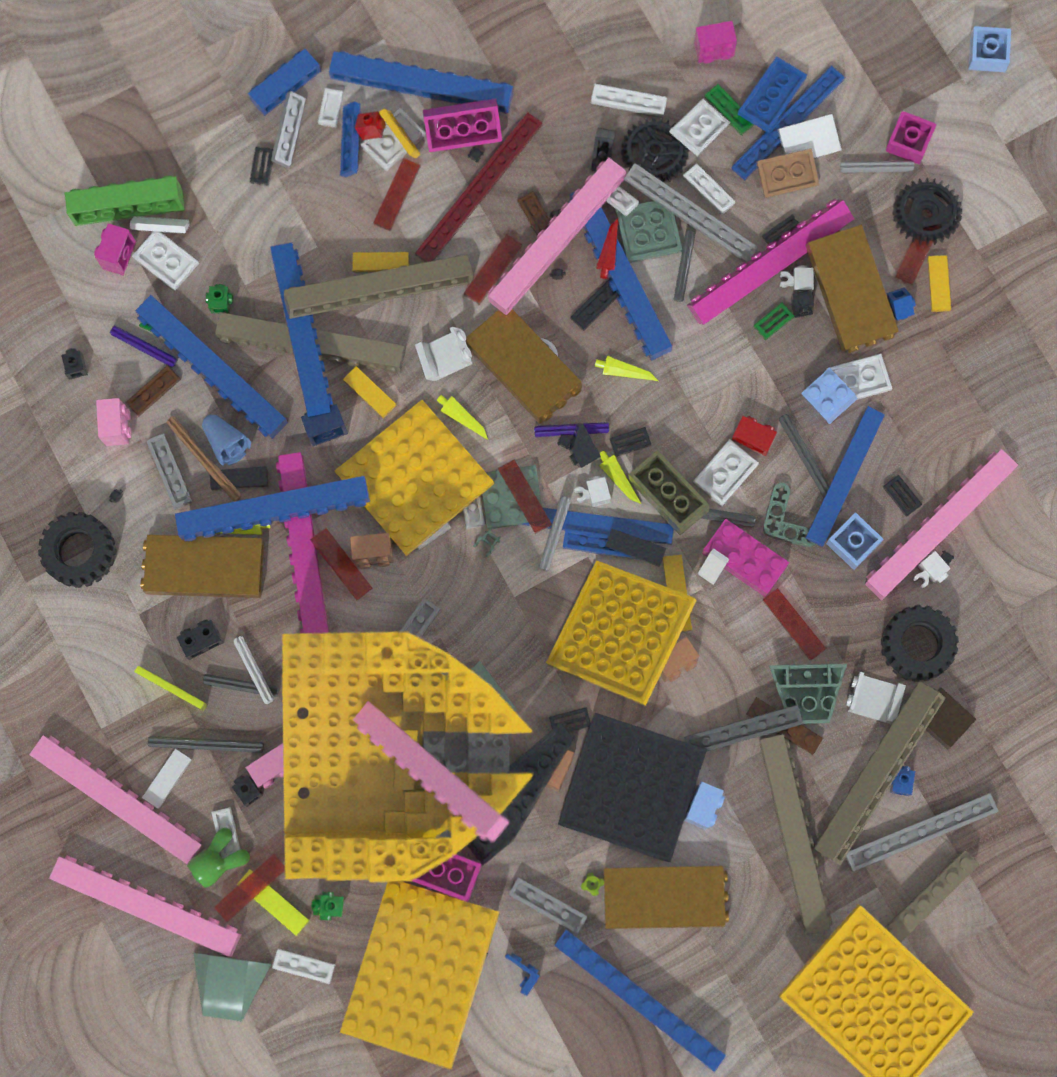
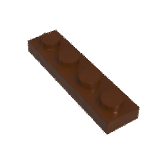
(797, 735)

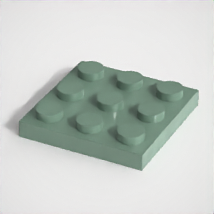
(648, 232)
(499, 503)

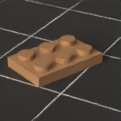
(787, 173)

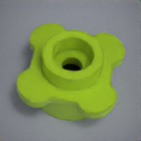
(598, 882)

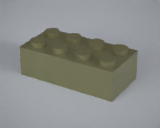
(668, 492)

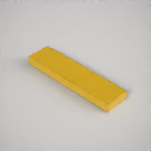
(676, 579)

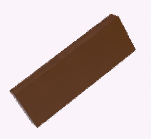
(534, 212)
(153, 390)

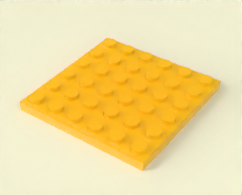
(416, 477)
(621, 632)

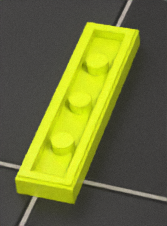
(171, 688)
(280, 908)

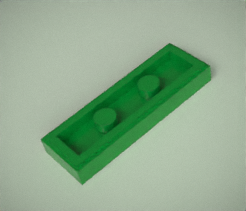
(728, 108)

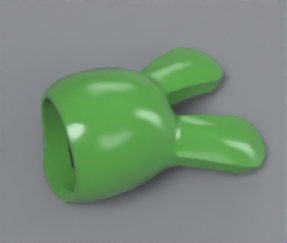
(210, 866)

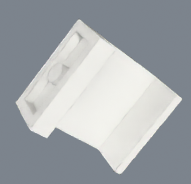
(444, 355)
(875, 698)

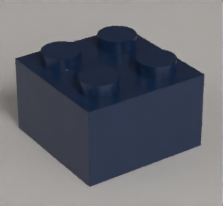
(324, 426)

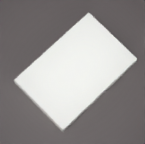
(699, 127)
(816, 134)
(388, 149)
(165, 259)
(865, 376)
(725, 472)

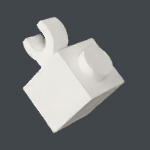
(801, 280)
(596, 491)
(932, 569)

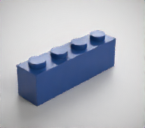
(287, 78)

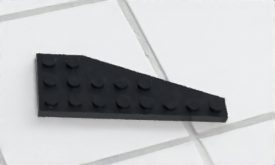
(540, 761)

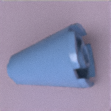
(225, 440)

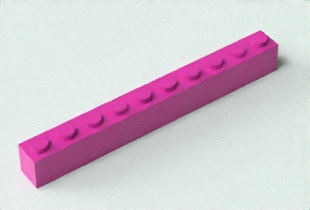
(769, 262)
(304, 553)

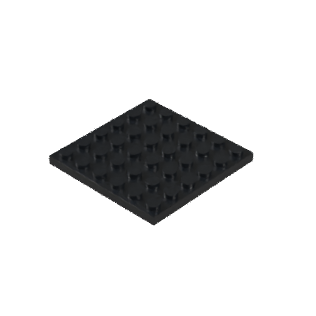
(632, 787)

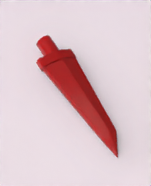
(607, 257)

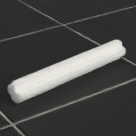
(253, 670)

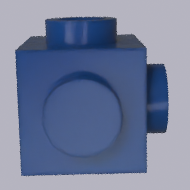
(901, 303)
(903, 782)

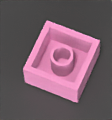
(113, 422)

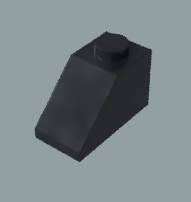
(602, 146)
(582, 447)

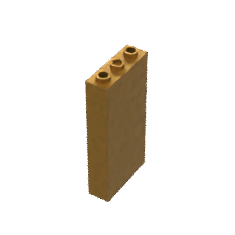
(852, 289)
(524, 364)
(203, 566)
(665, 897)

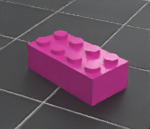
(462, 125)
(747, 558)
(452, 877)

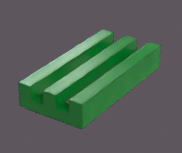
(761, 331)

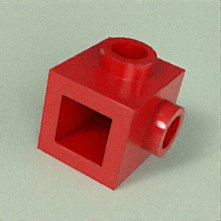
(370, 125)

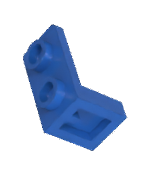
(527, 983)

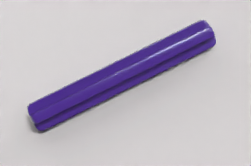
(143, 346)
(568, 429)

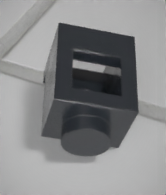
(802, 304)
(76, 369)
(251, 795)

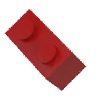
(754, 435)

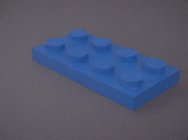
(772, 94)

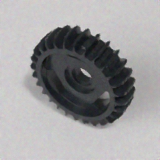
(645, 138)
(924, 199)

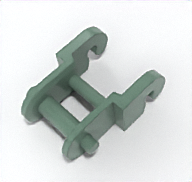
(488, 533)

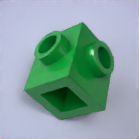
(219, 299)
(327, 906)

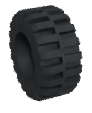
(62, 530)
(941, 629)

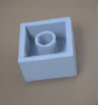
(989, 49)
(829, 395)
(854, 541)
(703, 806)

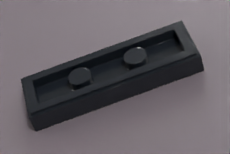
(594, 306)
(243, 477)
(635, 547)

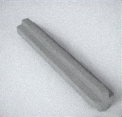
(876, 166)
(555, 533)

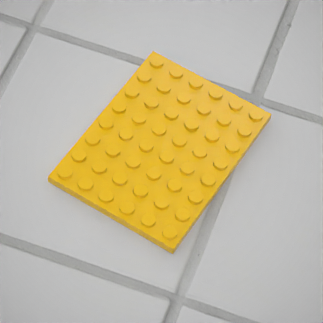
(420, 973)
(875, 1000)

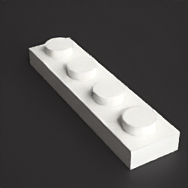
(628, 100)

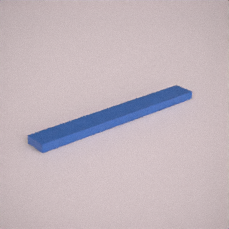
(795, 114)
(844, 476)
(603, 524)

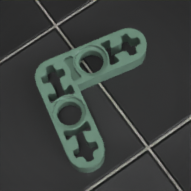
(783, 526)

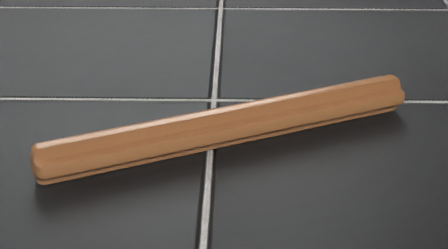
(204, 459)

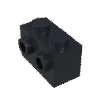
(199, 639)

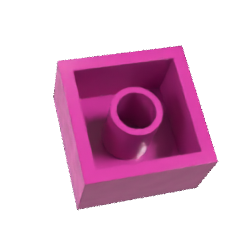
(715, 42)
(911, 137)
(115, 249)

